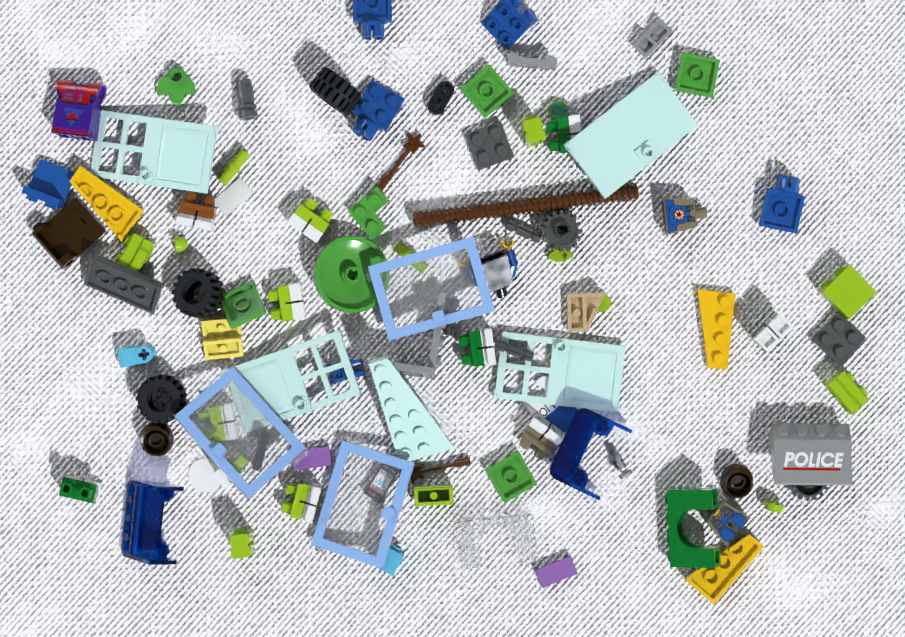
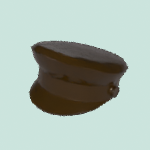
(156, 439)
(736, 481)

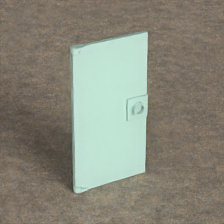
(631, 135)

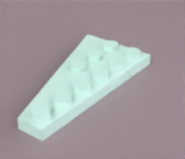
(408, 420)

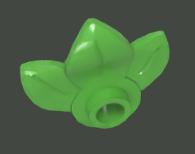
(176, 88)

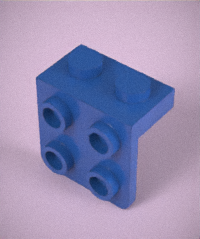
(509, 21)
(49, 184)

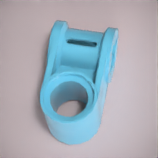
(133, 355)

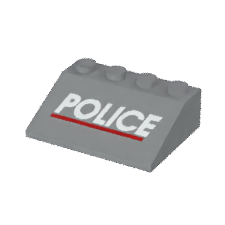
(811, 454)

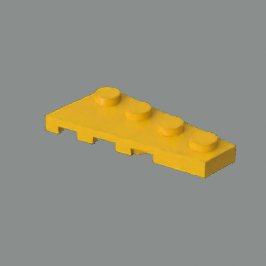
(113, 207)
(716, 320)
(734, 559)

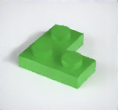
(365, 212)

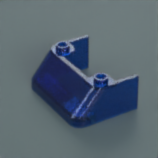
(566, 462)
(144, 521)

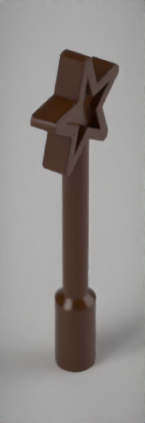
(412, 144)
(417, 470)

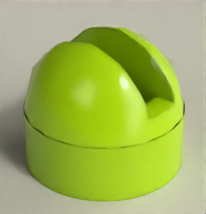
(180, 244)

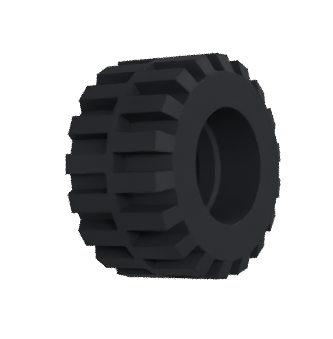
(335, 90)
(212, 293)
(145, 403)

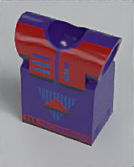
(78, 110)

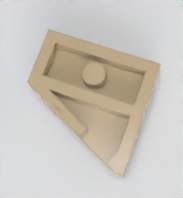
(582, 310)

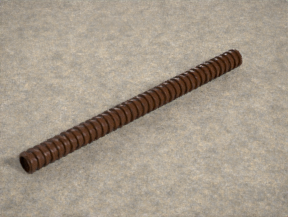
(521, 206)

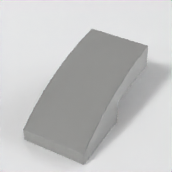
(652, 38)

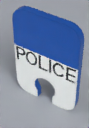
(557, 415)

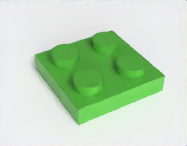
(697, 75)
(487, 91)
(243, 305)
(511, 476)

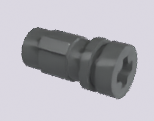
(246, 100)

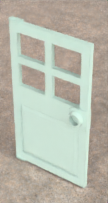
(172, 155)
(579, 373)
(282, 387)

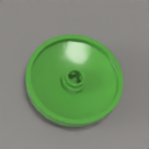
(342, 273)

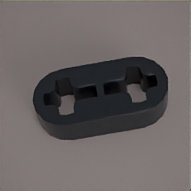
(437, 95)

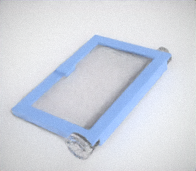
(431, 287)
(240, 432)
(362, 503)

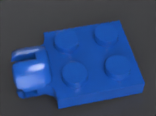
(372, 16)
(376, 110)
(782, 205)

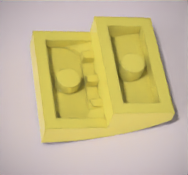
(220, 339)

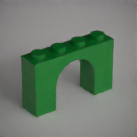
(682, 551)

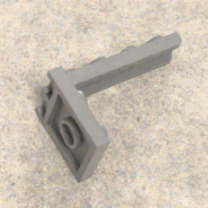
(418, 369)

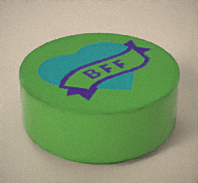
(558, 109)

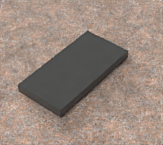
(123, 283)

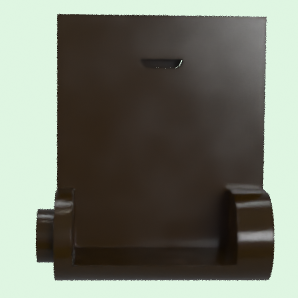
(67, 234)

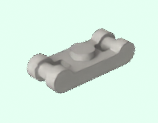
(531, 61)

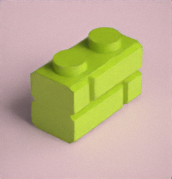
(533, 131)
(136, 252)
(846, 391)
(433, 494)
(242, 542)

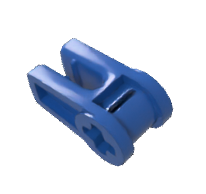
(342, 375)

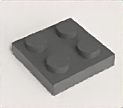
(489, 146)
(838, 339)

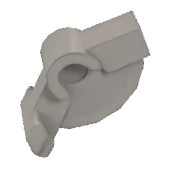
(619, 464)

